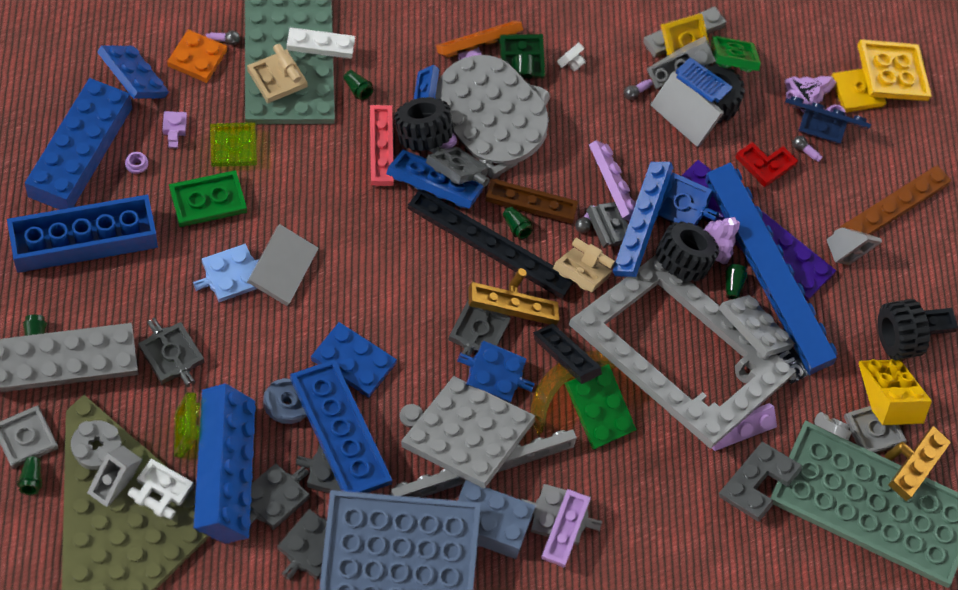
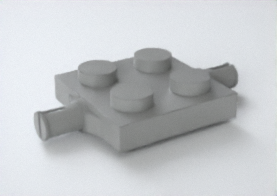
(547, 509)

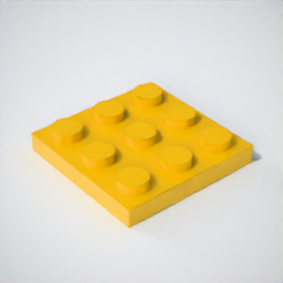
(894, 70)

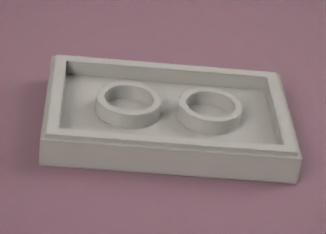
(686, 110)
(282, 265)

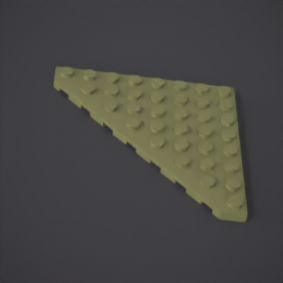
(124, 542)

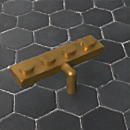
(512, 302)
(918, 462)

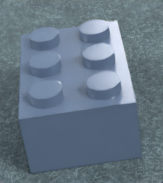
(501, 520)

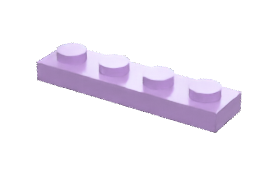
(615, 183)

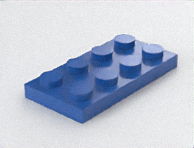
(415, 171)

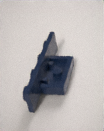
(824, 123)

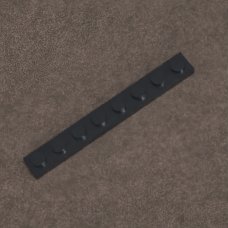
(489, 242)

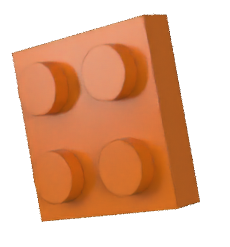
(197, 56)

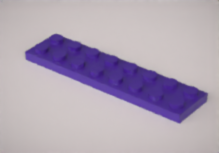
(807, 266)

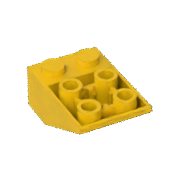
(894, 392)

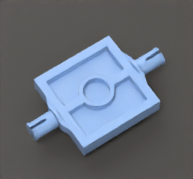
(228, 273)

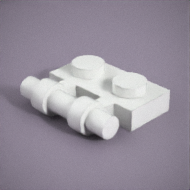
(164, 482)

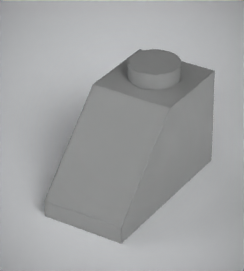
(850, 245)
(114, 475)

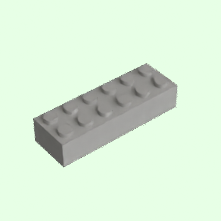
(67, 357)

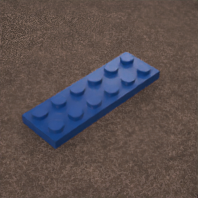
(340, 428)

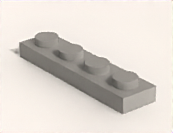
(712, 19)

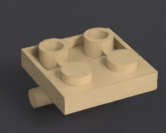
(277, 75)
(585, 267)

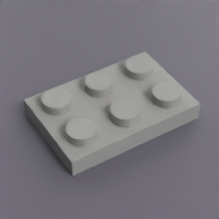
(756, 326)

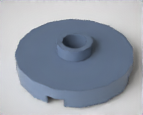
(273, 399)

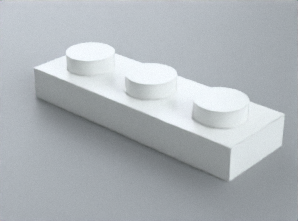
(320, 43)

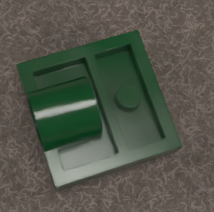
(524, 54)

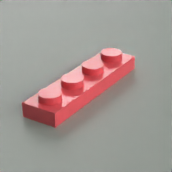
(381, 144)

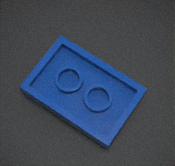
(133, 72)
(358, 359)

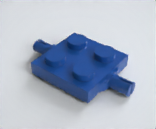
(686, 201)
(496, 371)

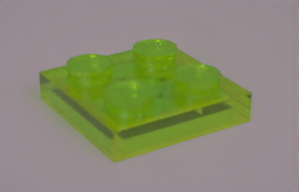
(233, 144)
(185, 425)

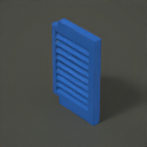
(702, 81)

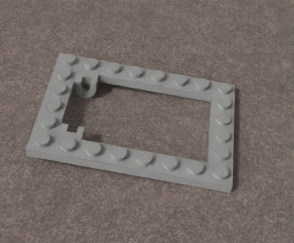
(705, 422)

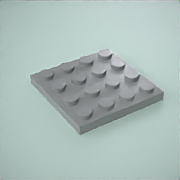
(468, 432)

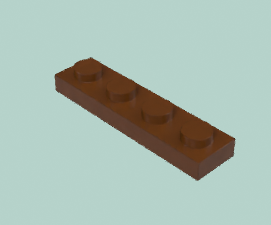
(531, 201)

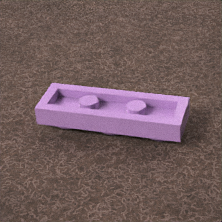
(757, 422)
(565, 528)

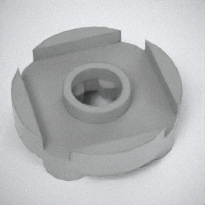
(88, 433)

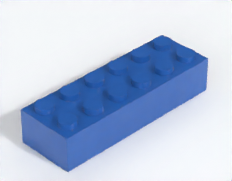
(78, 145)
(82, 233)
(225, 464)

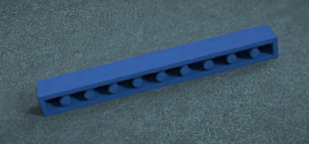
(771, 270)

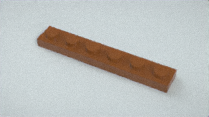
(899, 202)

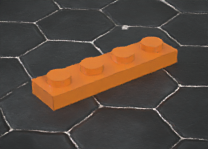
(485, 36)

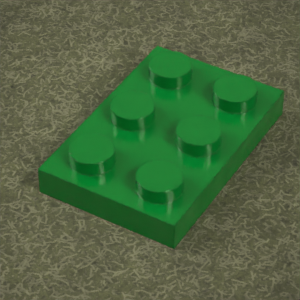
(735, 53)
(207, 198)
(601, 408)

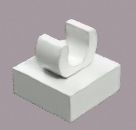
(572, 57)

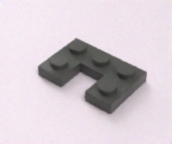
(742, 487)

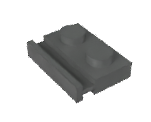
(608, 223)

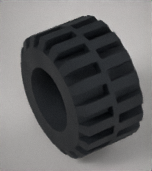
(732, 101)
(424, 123)
(687, 251)
(903, 329)

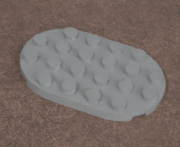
(493, 109)

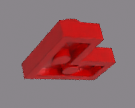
(766, 168)

